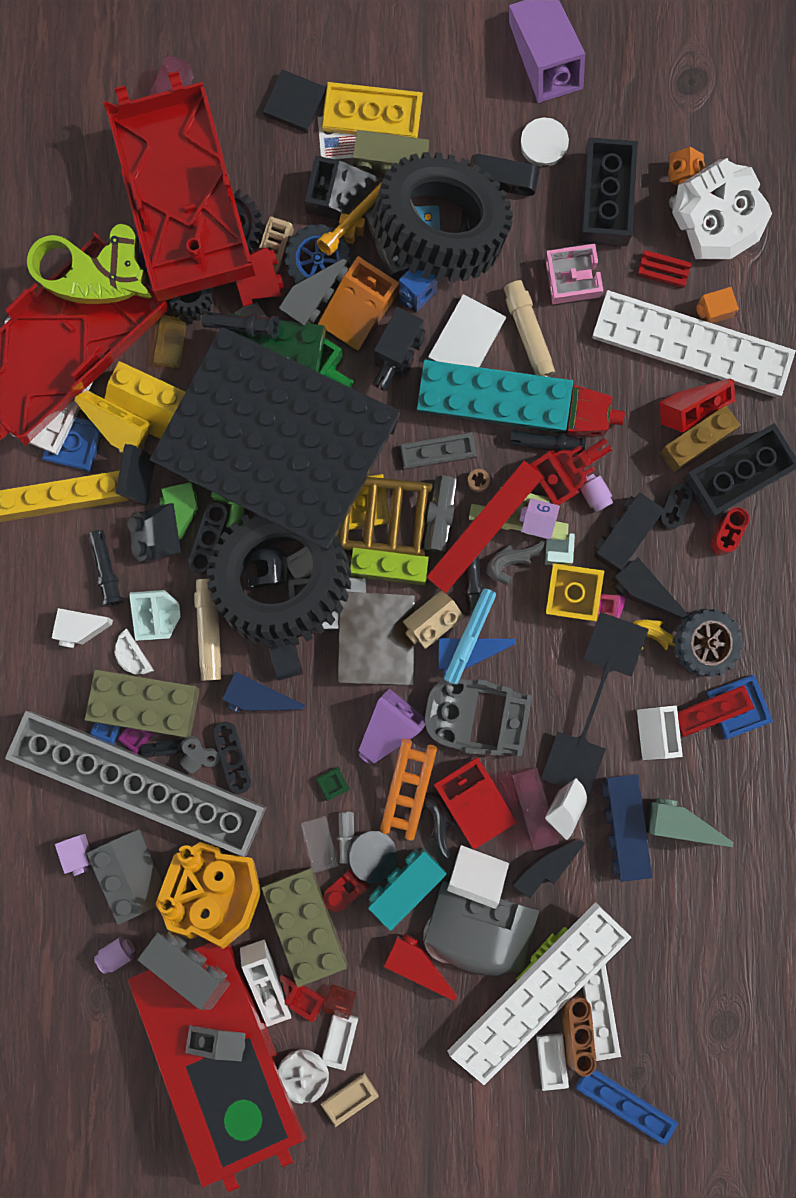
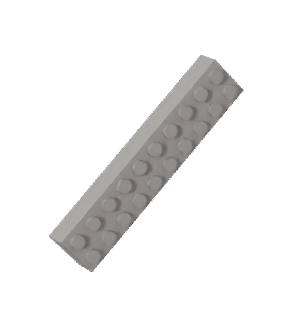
(136, 783)

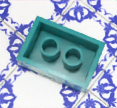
(405, 888)

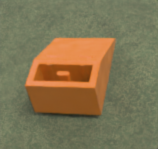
(359, 303)

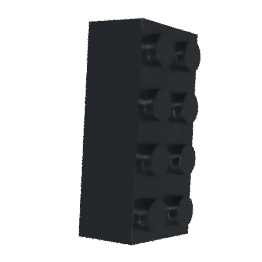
(608, 192)
(741, 471)

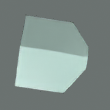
(154, 614)

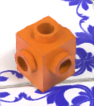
(684, 164)

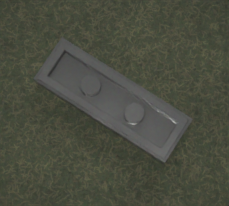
(438, 451)

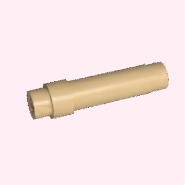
(521, 308)
(207, 632)

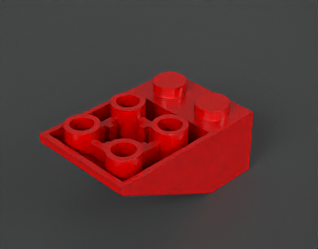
(475, 803)

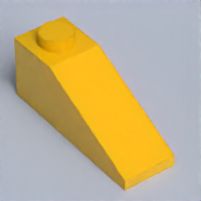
(114, 422)

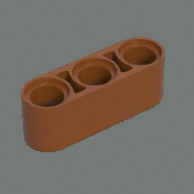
(586, 1044)

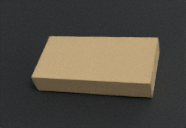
(349, 1099)

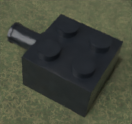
(397, 346)

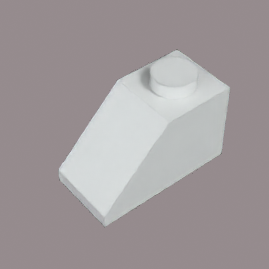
(77, 627)

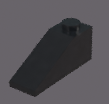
(644, 588)

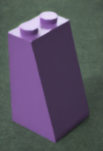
(547, 47)

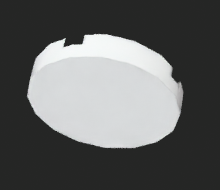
(544, 142)
(303, 1076)

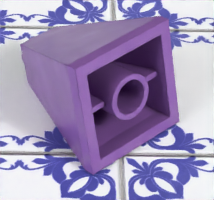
(389, 724)

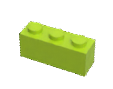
(389, 566)

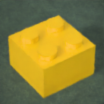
(575, 592)

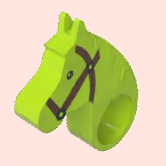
(99, 280)

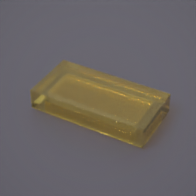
(170, 341)

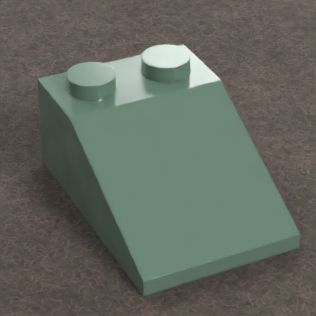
(677, 822)

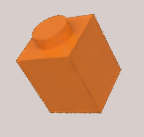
(717, 306)

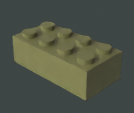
(142, 704)
(304, 927)

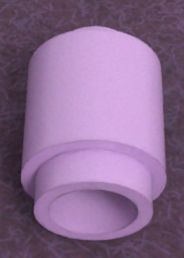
(596, 493)
(115, 955)

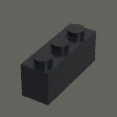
(627, 532)

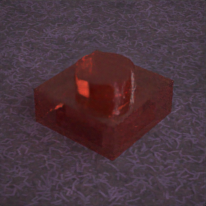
(340, 1002)

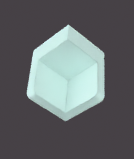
(560, 551)

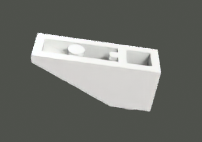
(264, 982)

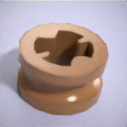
(486, 478)

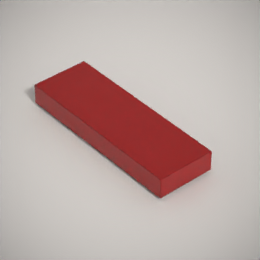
(714, 710)

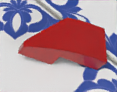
(302, 999)

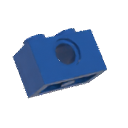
(416, 290)

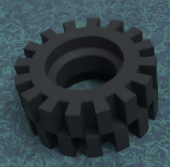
(192, 309)

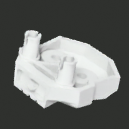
(731, 227)

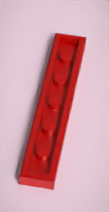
(485, 526)

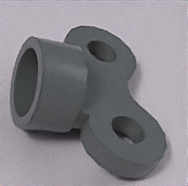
(197, 755)

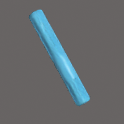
(470, 636)

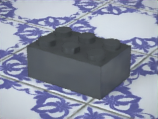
(185, 970)

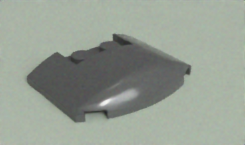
(480, 936)

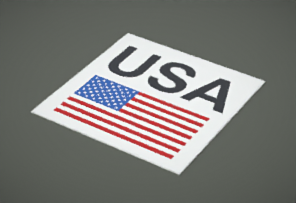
(335, 144)

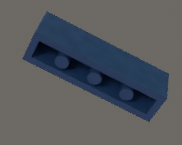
(627, 826)

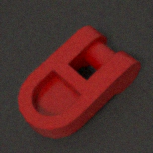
(337, 897)

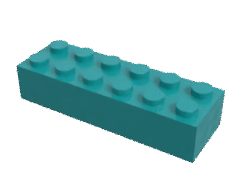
(495, 396)

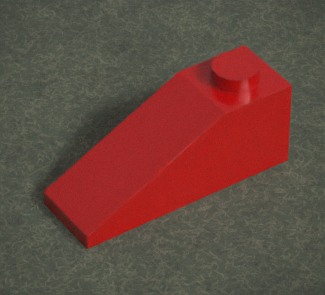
(696, 404)
(412, 962)

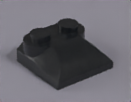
(154, 534)

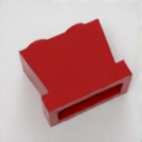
(265, 282)

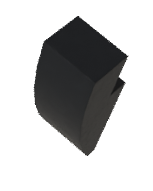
(548, 866)

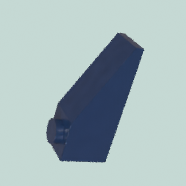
(253, 696)

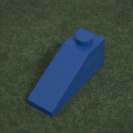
(482, 650)

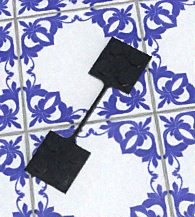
(614, 647)

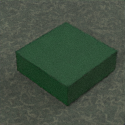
(332, 784)

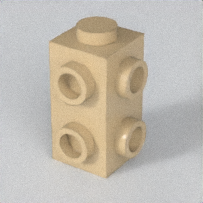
(433, 620)

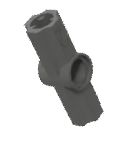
(440, 514)

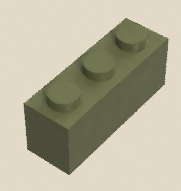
(382, 150)

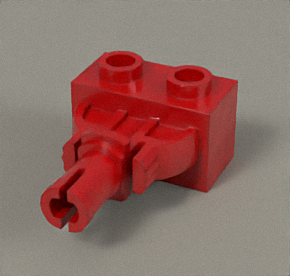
(565, 472)

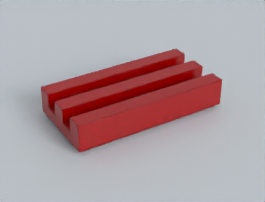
(663, 268)

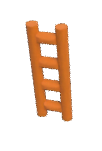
(400, 776)

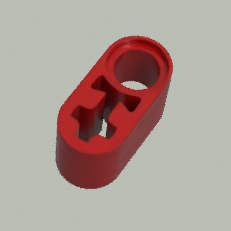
(726, 527)

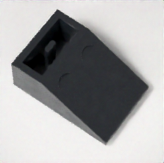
(337, 188)

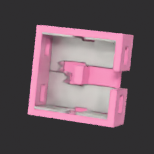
(571, 274)

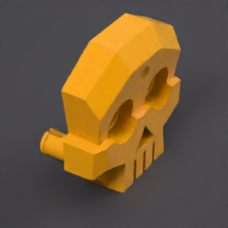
(228, 900)

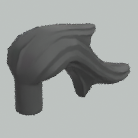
(508, 557)

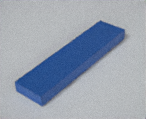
(627, 1106)

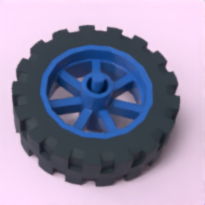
(297, 244)

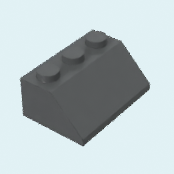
(127, 875)

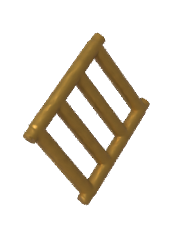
(398, 486)

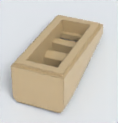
(282, 226)

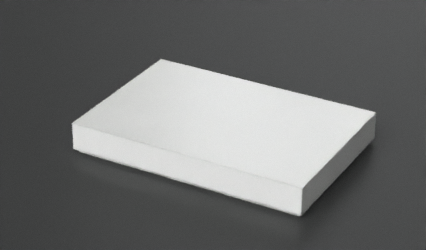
(467, 334)

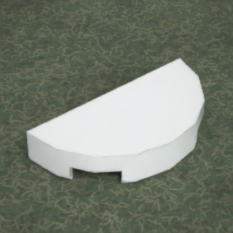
(130, 655)

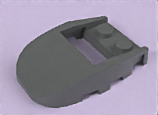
(452, 713)

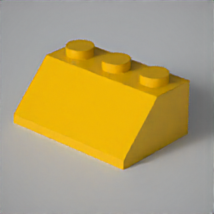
(144, 396)

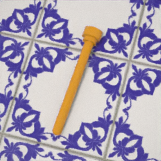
(329, 241)

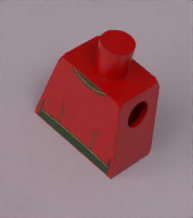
(591, 413)

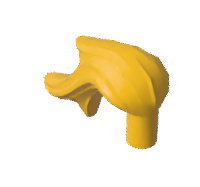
(656, 632)

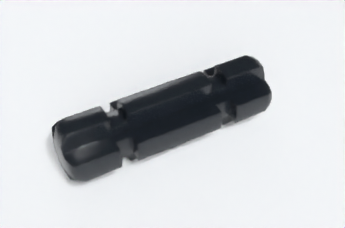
(163, 748)

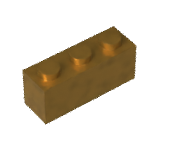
(700, 438)

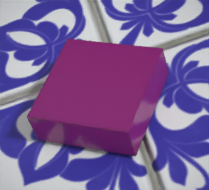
(134, 739)

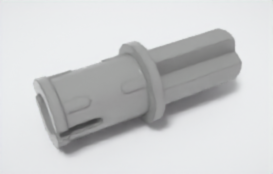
(346, 833)

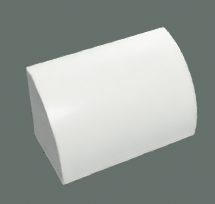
(659, 733)
(567, 808)

